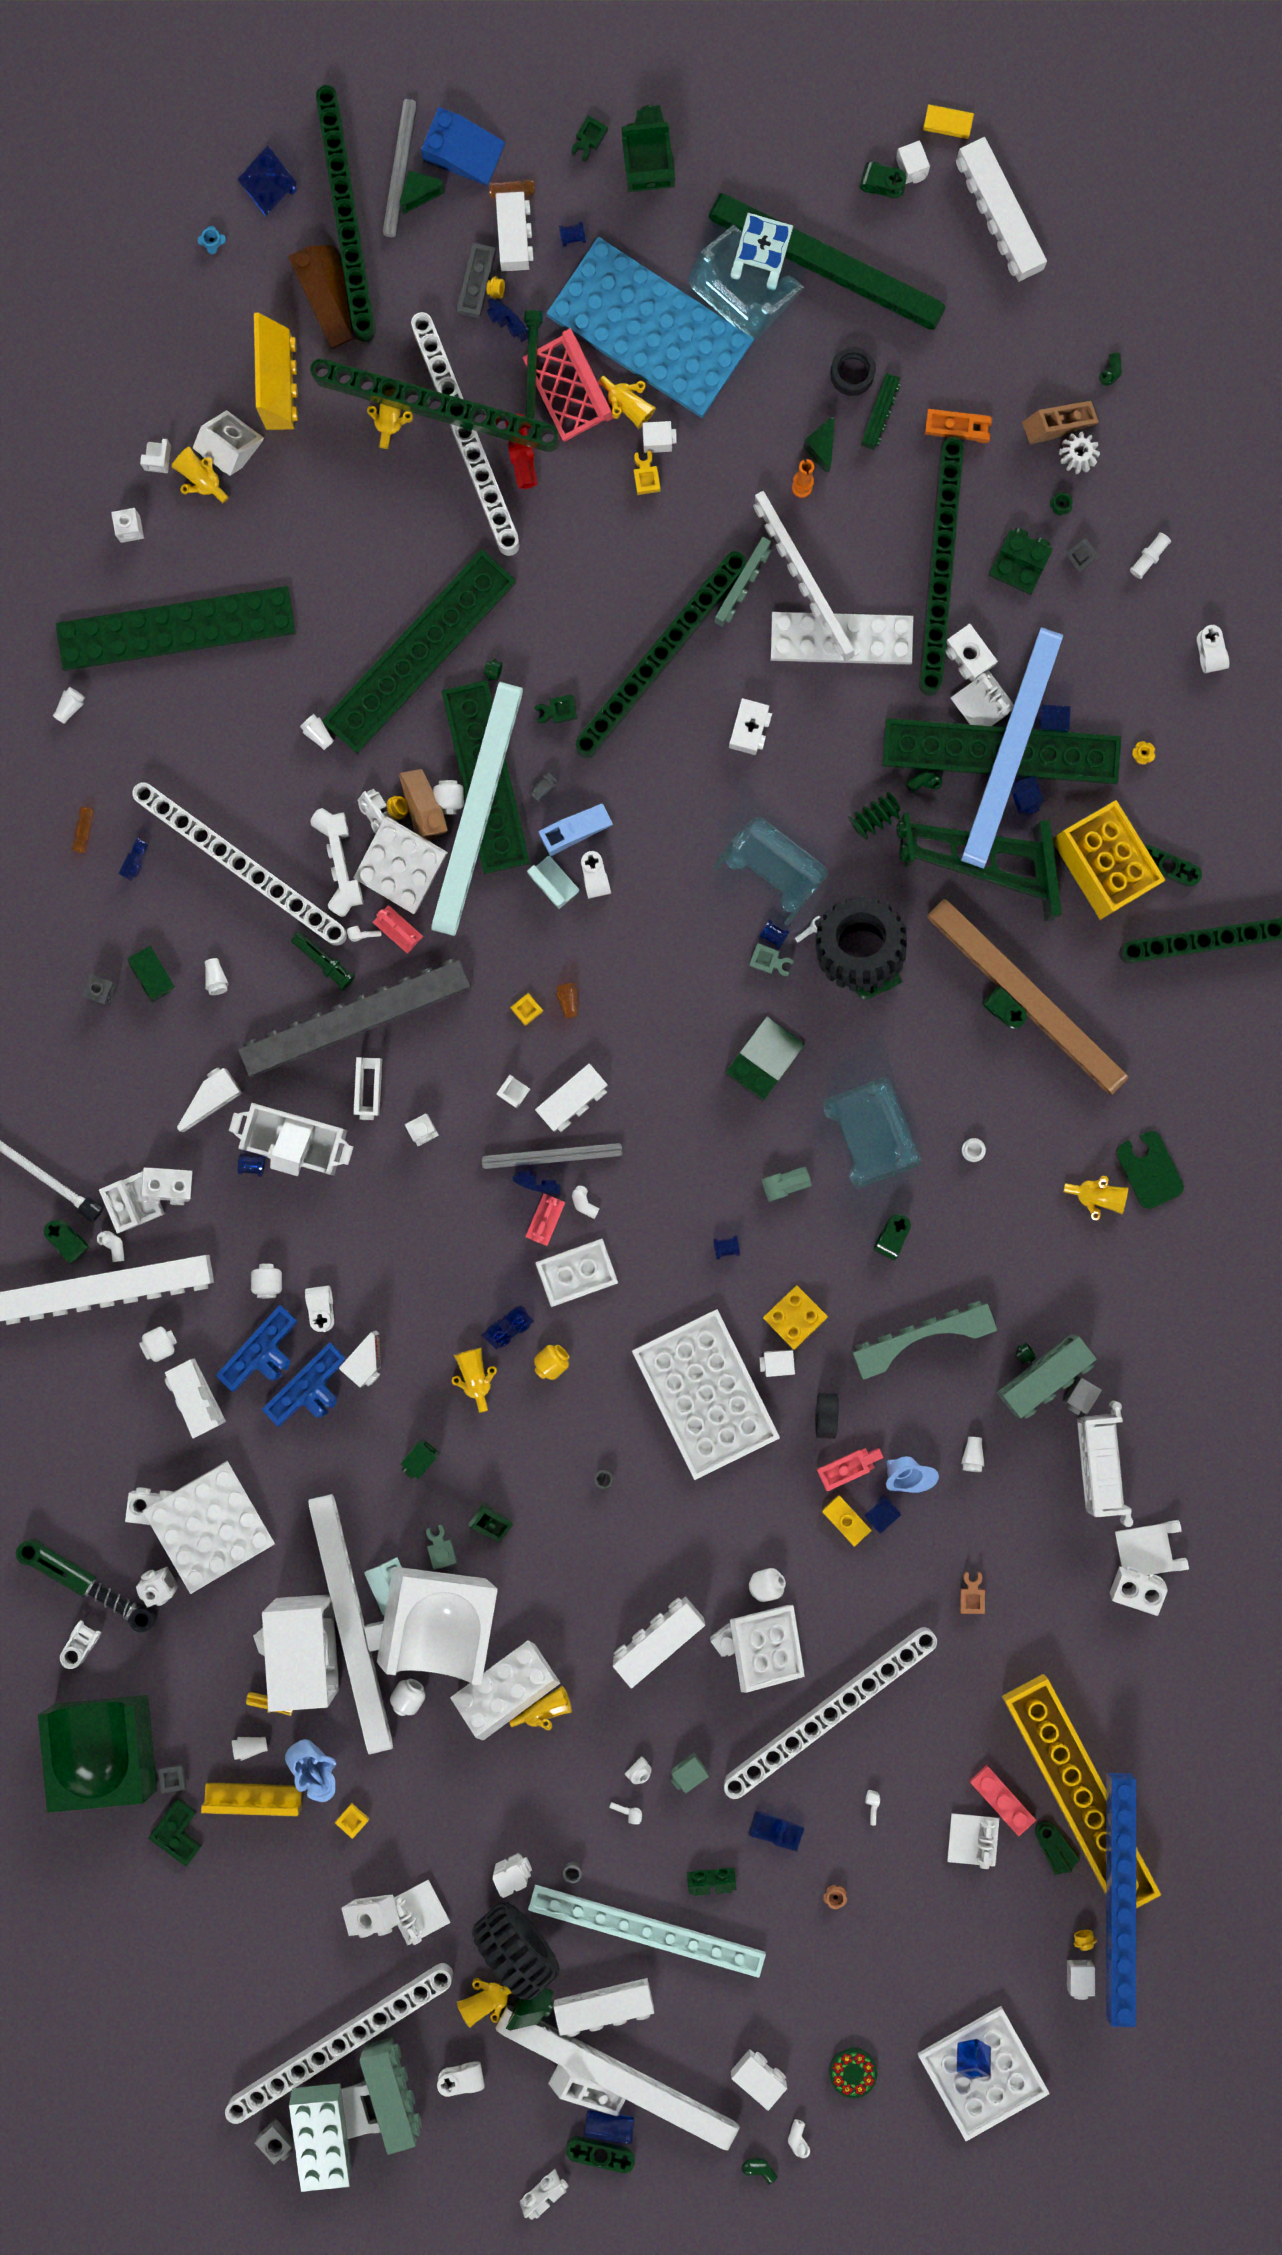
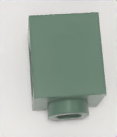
(689, 1773)

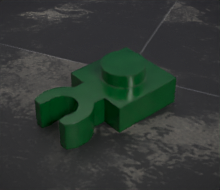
(589, 135)
(560, 709)

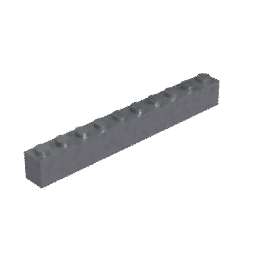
(354, 1018)

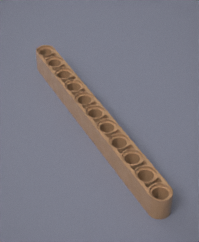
(1028, 996)

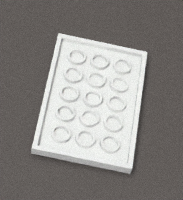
(705, 1394)

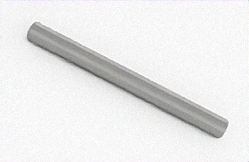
(399, 167)
(551, 1156)

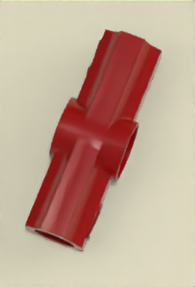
(522, 459)

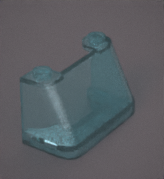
(743, 301)
(873, 1131)

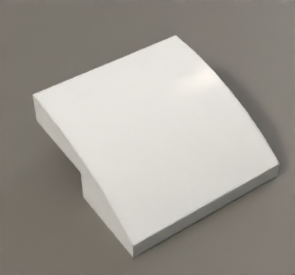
(126, 1206)

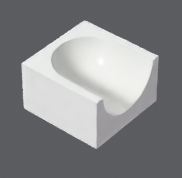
(437, 1624)
(300, 1653)

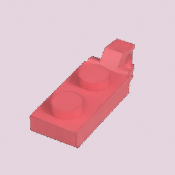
(848, 1467)

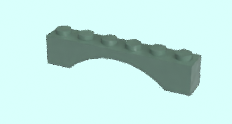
(877, 1357)

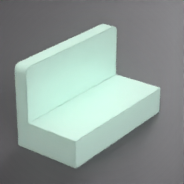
(553, 881)
(379, 1581)

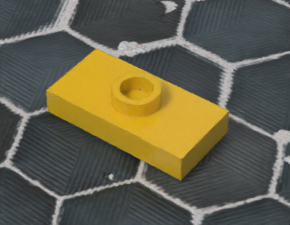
(846, 1520)

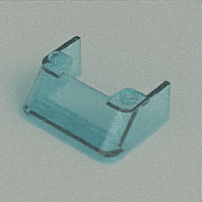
(776, 861)

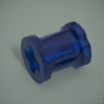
(572, 234)
(774, 934)
(251, 1165)
(726, 1247)

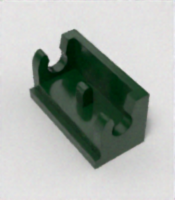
(150, 974)

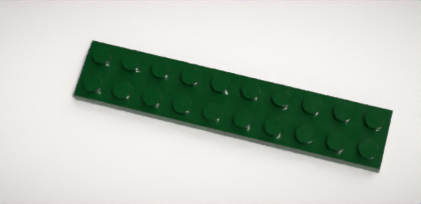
(175, 628)
(419, 651)
(975, 748)

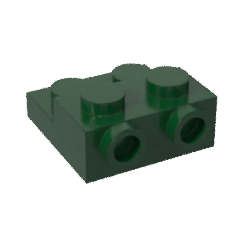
(1021, 560)

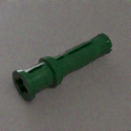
(330, 966)

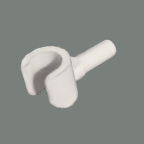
(808, 931)
(355, 935)
(872, 1798)
(635, 1814)

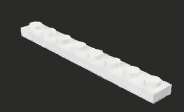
(807, 584)

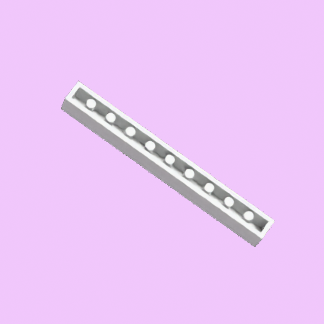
(105, 1289)

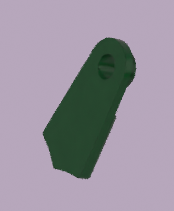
(1056, 1848)

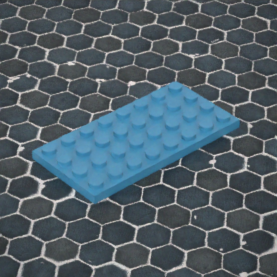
(650, 327)

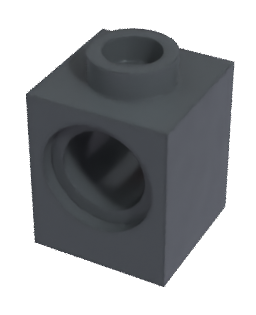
(100, 990)

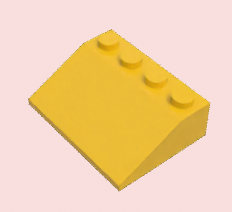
(275, 373)
(1107, 859)

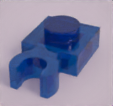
(131, 865)

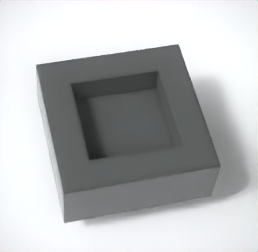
(1082, 555)
(172, 1778)

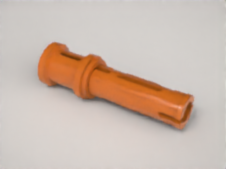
(803, 479)

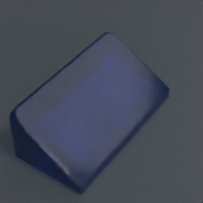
(609, 2127)

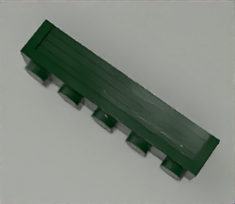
(881, 411)

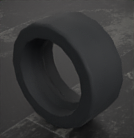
(858, 354)
(826, 1415)

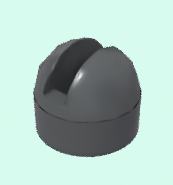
(600, 1478)
(572, 1875)

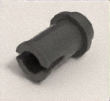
(543, 787)

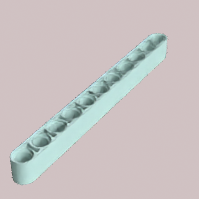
(477, 808)

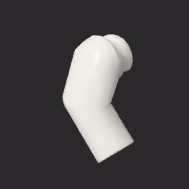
(581, 1203)
(112, 1242)
(796, 2140)

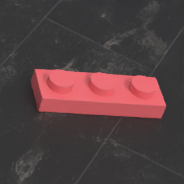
(1002, 1800)

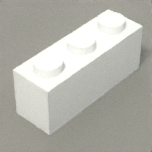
(513, 231)
(572, 1098)

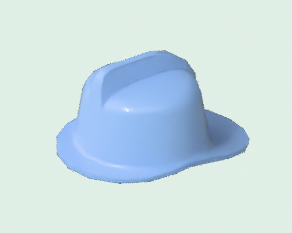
(909, 1476)

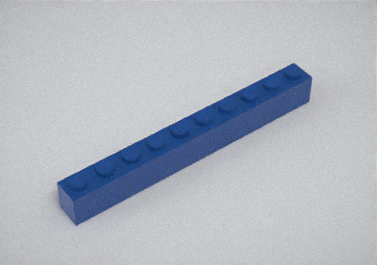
(1121, 1899)

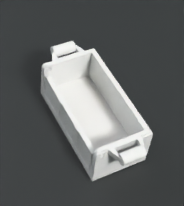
(262, 1128)
(1102, 1465)

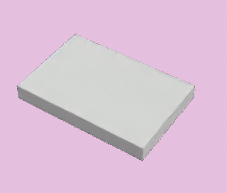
(576, 1272)

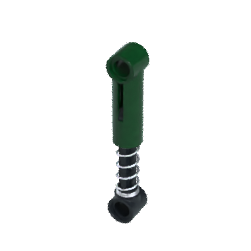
(83, 1583)

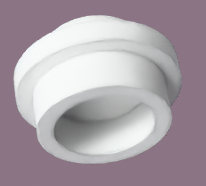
(973, 1150)

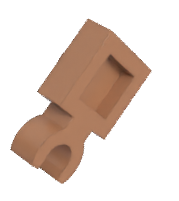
(972, 1598)

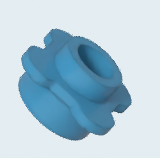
(207, 234)

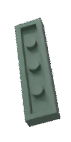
(748, 575)

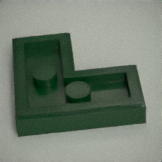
(170, 1833)

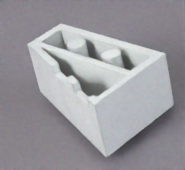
(194, 1398)

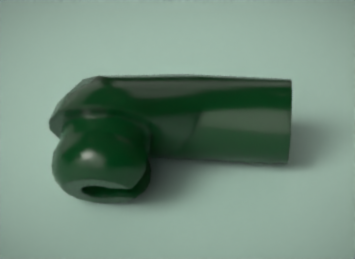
(1113, 372)
(924, 779)
(759, 2167)

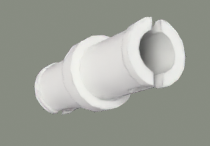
(1150, 555)

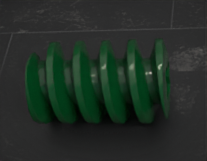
(875, 815)

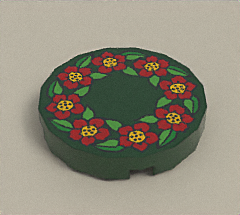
(853, 2072)

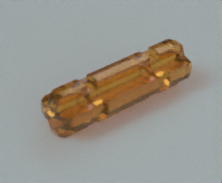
(514, 186)
(82, 830)

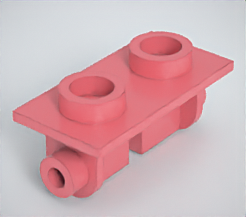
(397, 929)
(545, 1219)

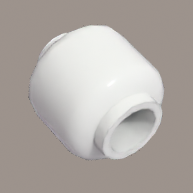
(449, 796)
(266, 1281)
(158, 1344)
(767, 1585)
(407, 1697)

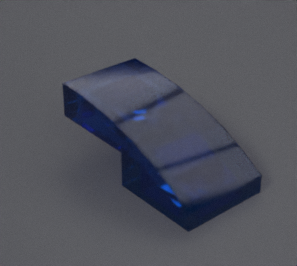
(776, 1830)

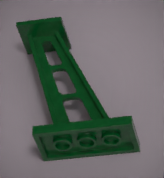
(1039, 851)

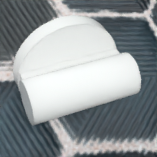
(639, 1771)

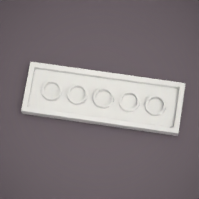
(873, 638)

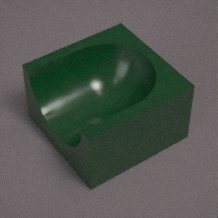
(97, 1753)

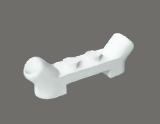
(336, 828)

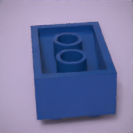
(461, 147)

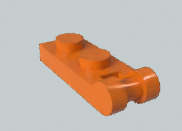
(957, 425)

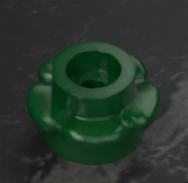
(1065, 499)
(493, 669)
(1026, 1354)

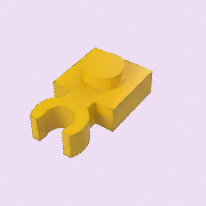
(646, 477)

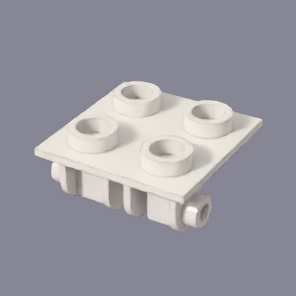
(983, 701)
(973, 1840)
(419, 1912)

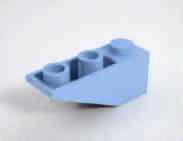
(574, 829)

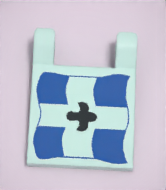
(762, 246)

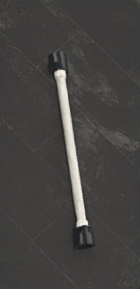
(87, 1207)

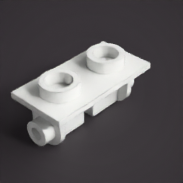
(370, 805)
(535, 2202)

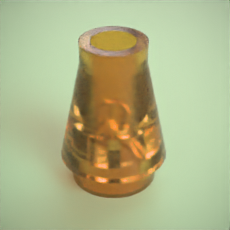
(568, 999)

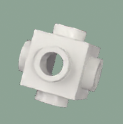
(156, 1587)

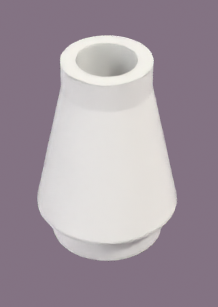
(69, 703)
(317, 732)
(214, 977)
(973, 1455)
(248, 1746)

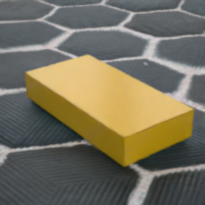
(948, 121)

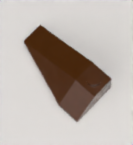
(325, 289)

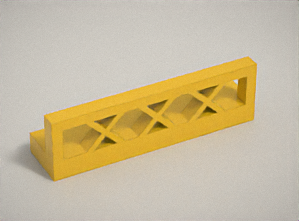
(252, 1799)

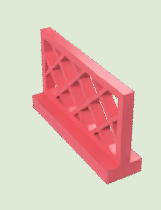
(588, 380)

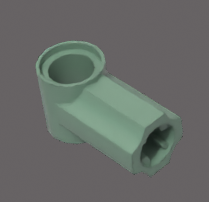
(783, 1184)

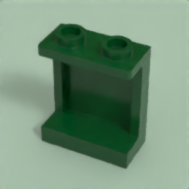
(648, 156)

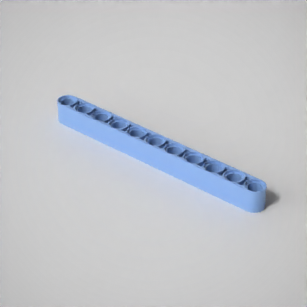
(1012, 748)

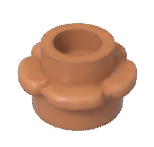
(835, 1903)

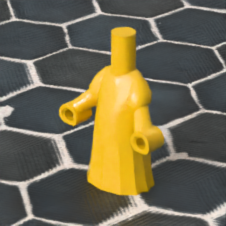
(624, 400)
(388, 420)
(200, 474)
(1099, 1194)
(475, 1383)
(547, 1707)
(483, 2003)

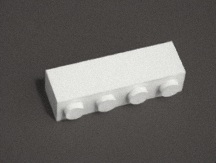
(603, 2007)

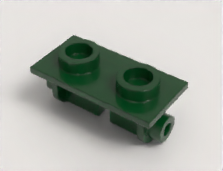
(701, 1881)

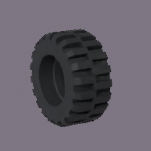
(861, 916)
(515, 1951)

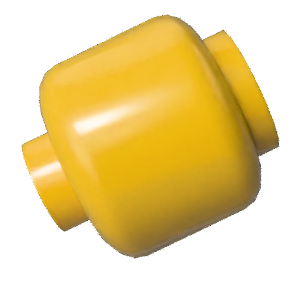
(551, 1362)

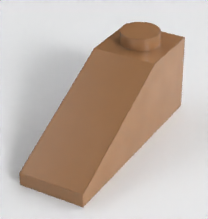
(1059, 421)
(423, 809)

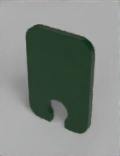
(1152, 1176)

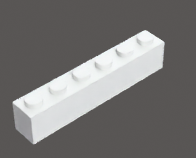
(1001, 209)

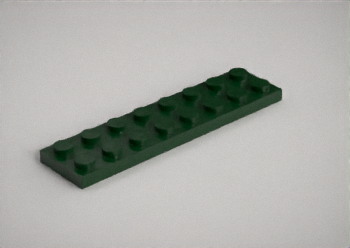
(468, 715)

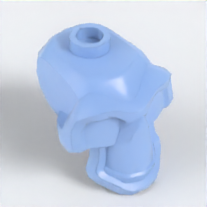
(311, 1770)

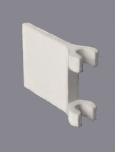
(1149, 1548)
(356, 2113)

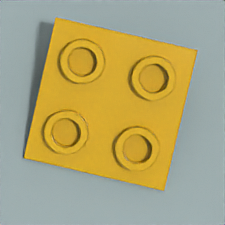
(795, 1317)

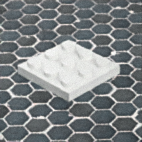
(400, 865)
(767, 1648)

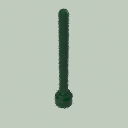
(533, 319)

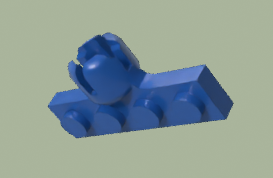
(260, 1351)
(307, 1388)

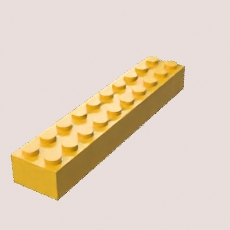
(1070, 1776)

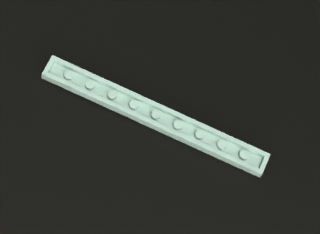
(647, 1931)

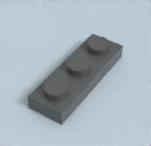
(476, 280)

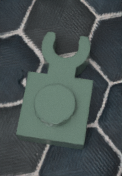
(766, 959)
(441, 1551)

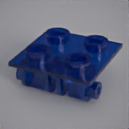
(267, 180)
(515, 1322)

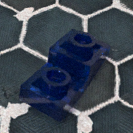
(504, 316)
(530, 1182)

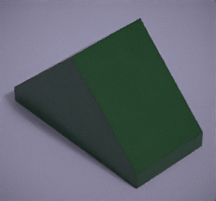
(419, 190)
(820, 444)
(490, 1523)

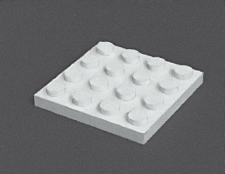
(208, 1527)
(990, 2099)

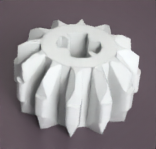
(1086, 447)

